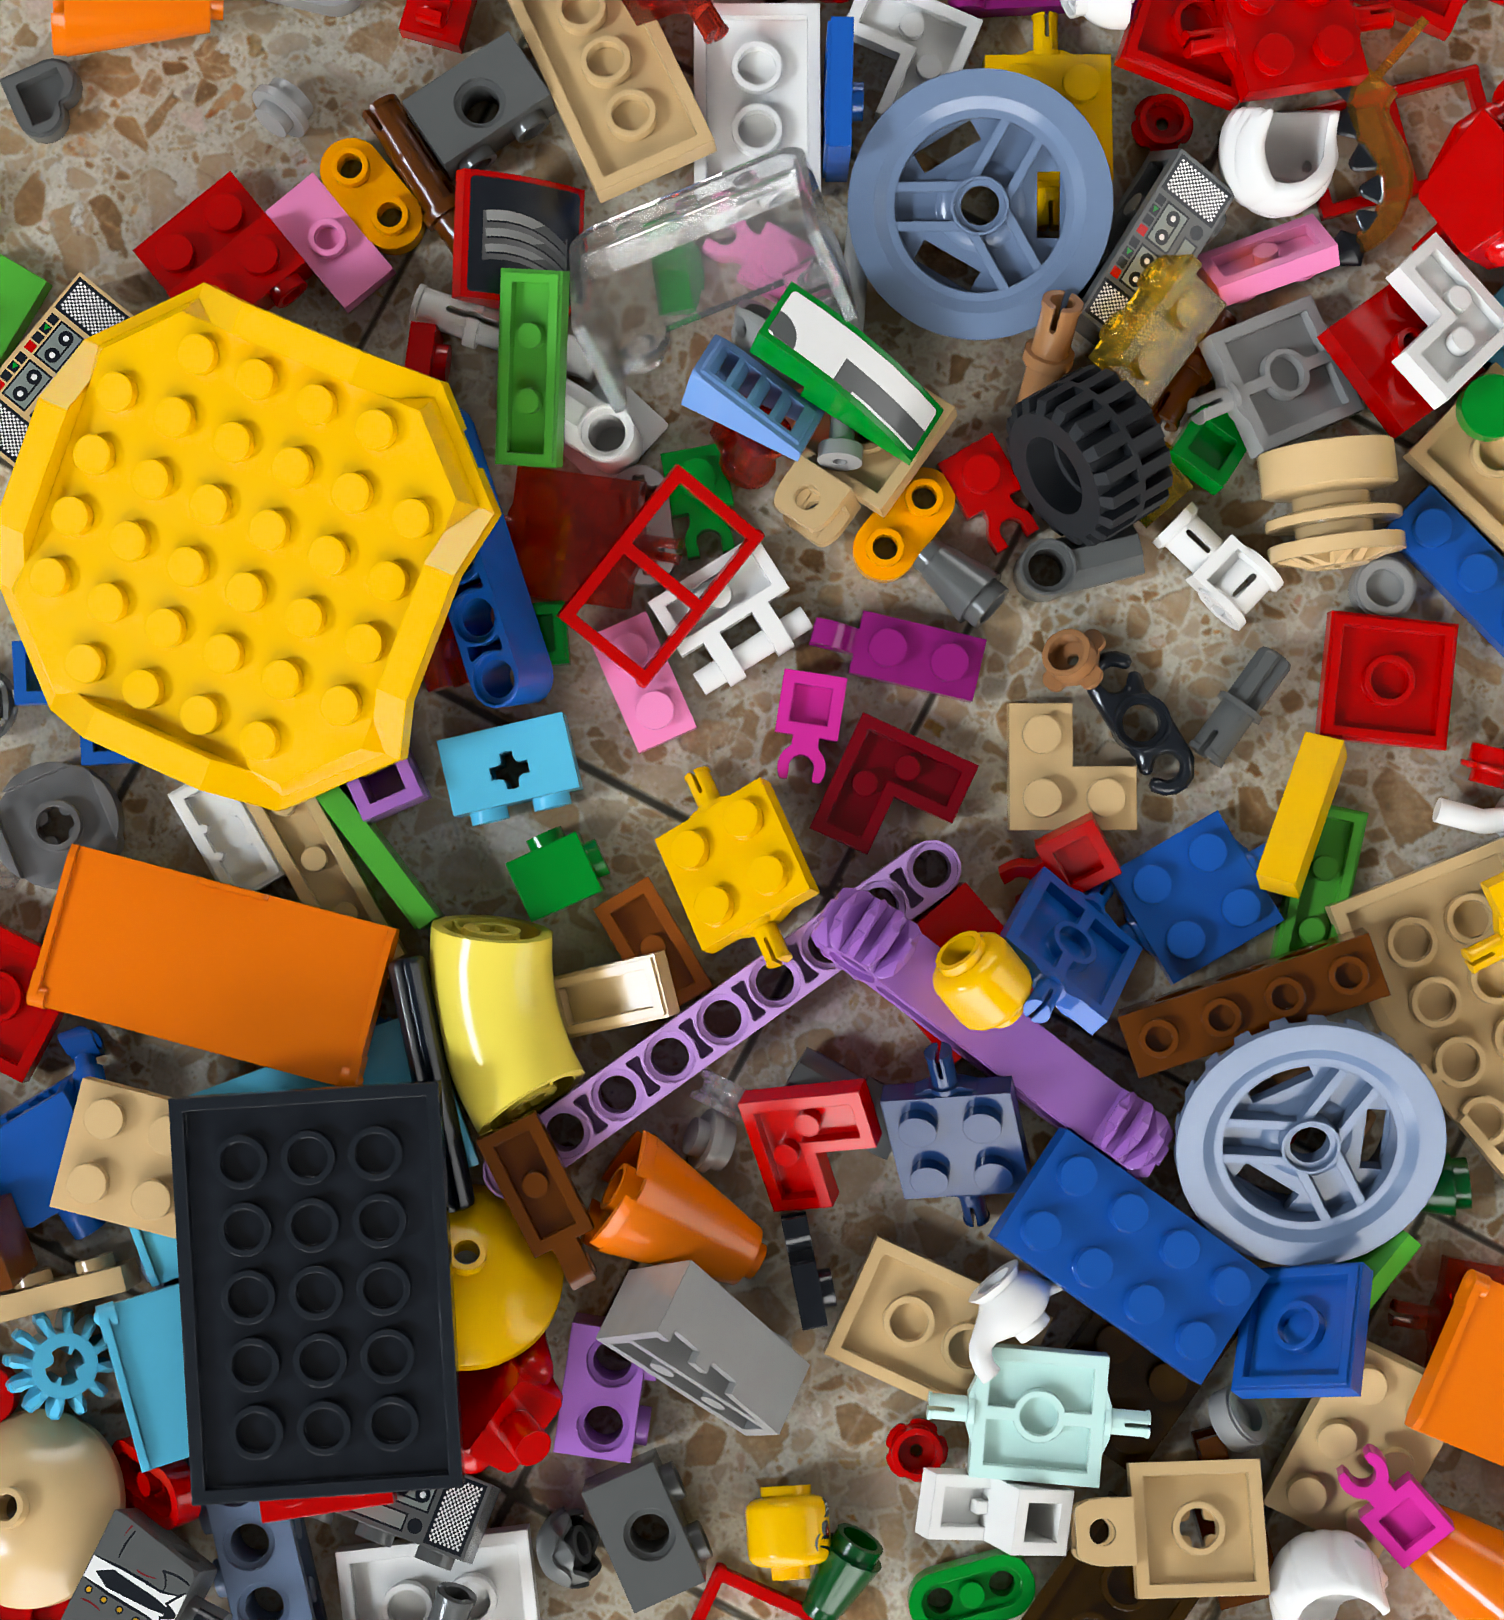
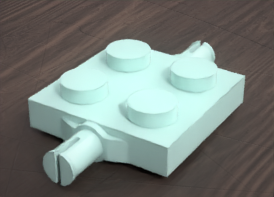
(1040, 1416)

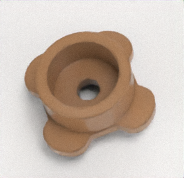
(1062, 649)

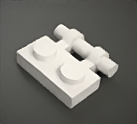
(746, 594)

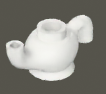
(1009, 1306)

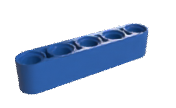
(516, 636)

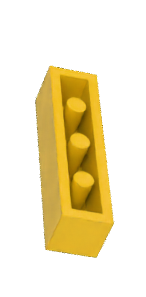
(1301, 815)

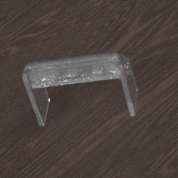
(697, 257)

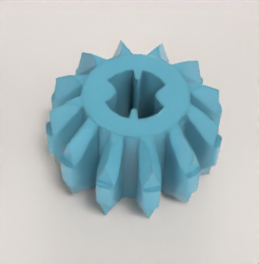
(38, 1356)

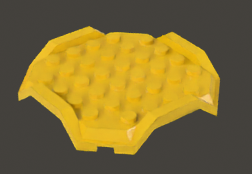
(239, 546)

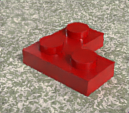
(795, 1130)

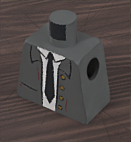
(144, 1575)

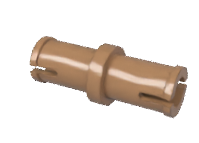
(1050, 351)

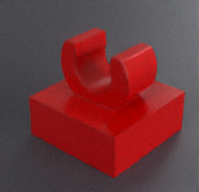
(438, 22)

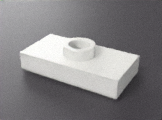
(227, 838)

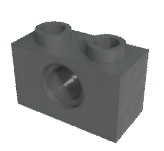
(491, 74)
(647, 1568)

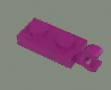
(906, 654)

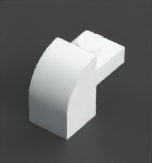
(1004, 1513)

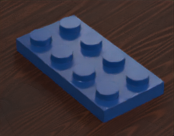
(1129, 1255)

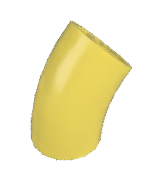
(500, 1016)

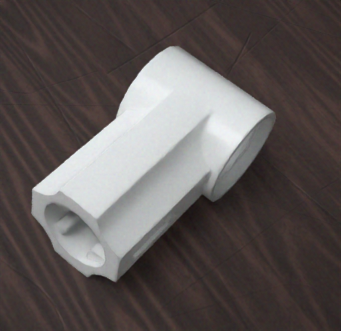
(584, 421)

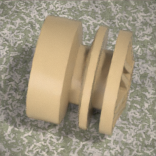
(1331, 501)

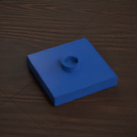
(842, 99)
(1305, 1333)

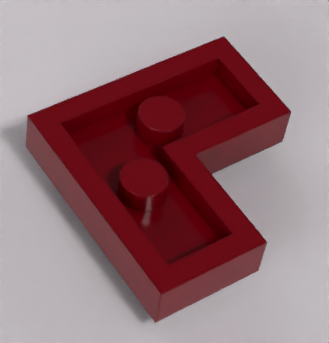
(883, 766)

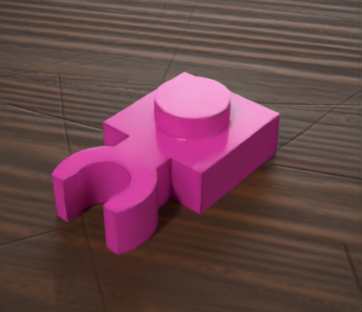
(809, 712)
(1397, 1512)

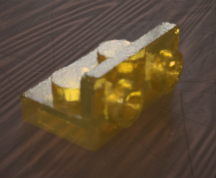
(1158, 325)

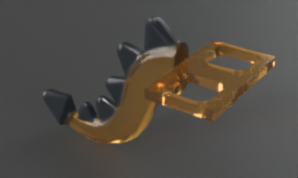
(1380, 150)

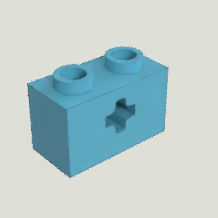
(474, 758)

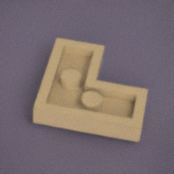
(1045, 785)

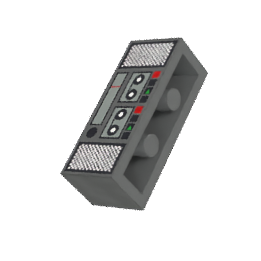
(1166, 210)
(441, 1521)

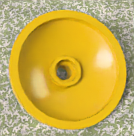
(505, 1294)

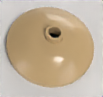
(64, 1496)

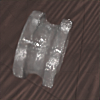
(719, 1094)

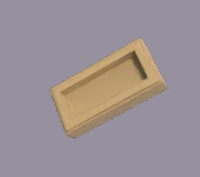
(616, 994)

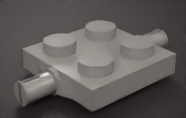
(1275, 378)

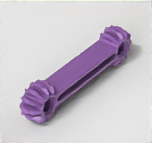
(1049, 1077)

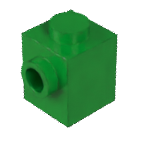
(557, 872)

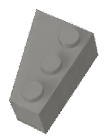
(705, 1346)

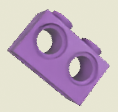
(593, 1385)

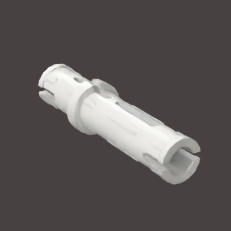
(479, 325)

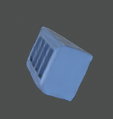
(716, 393)

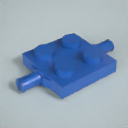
(1194, 897)
(1071, 950)

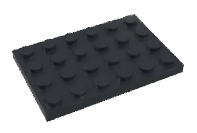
(316, 1292)

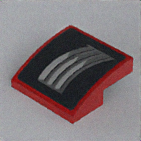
(509, 224)

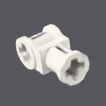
(1218, 567)

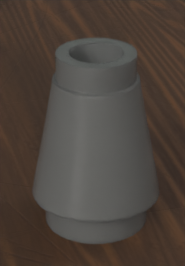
(961, 582)

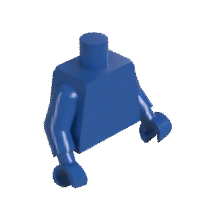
(36, 1136)

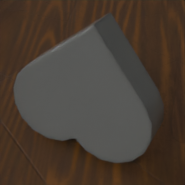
(43, 98)

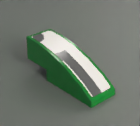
(846, 373)

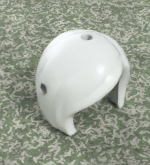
(1278, 158)
(1321, 1573)

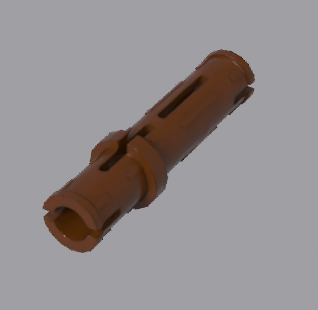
(415, 164)

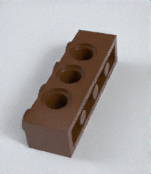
(1213, 1012)

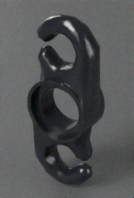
(1165, 740)

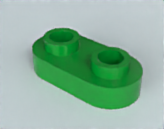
(970, 1589)

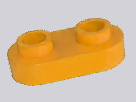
(372, 194)
(906, 526)

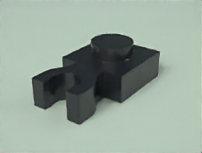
(812, 1286)

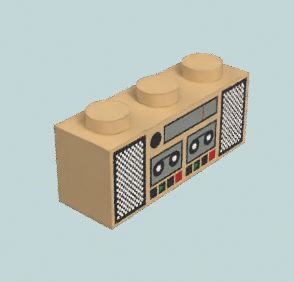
(74, 316)

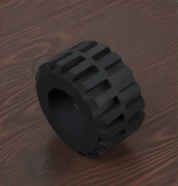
(1089, 455)

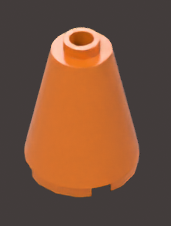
(106, 25)
(670, 1214)
(1466, 1569)

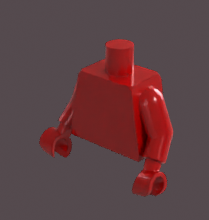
(1468, 186)
(509, 1410)

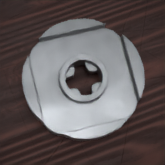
(26, 810)

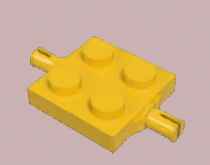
(1077, 77)
(737, 866)

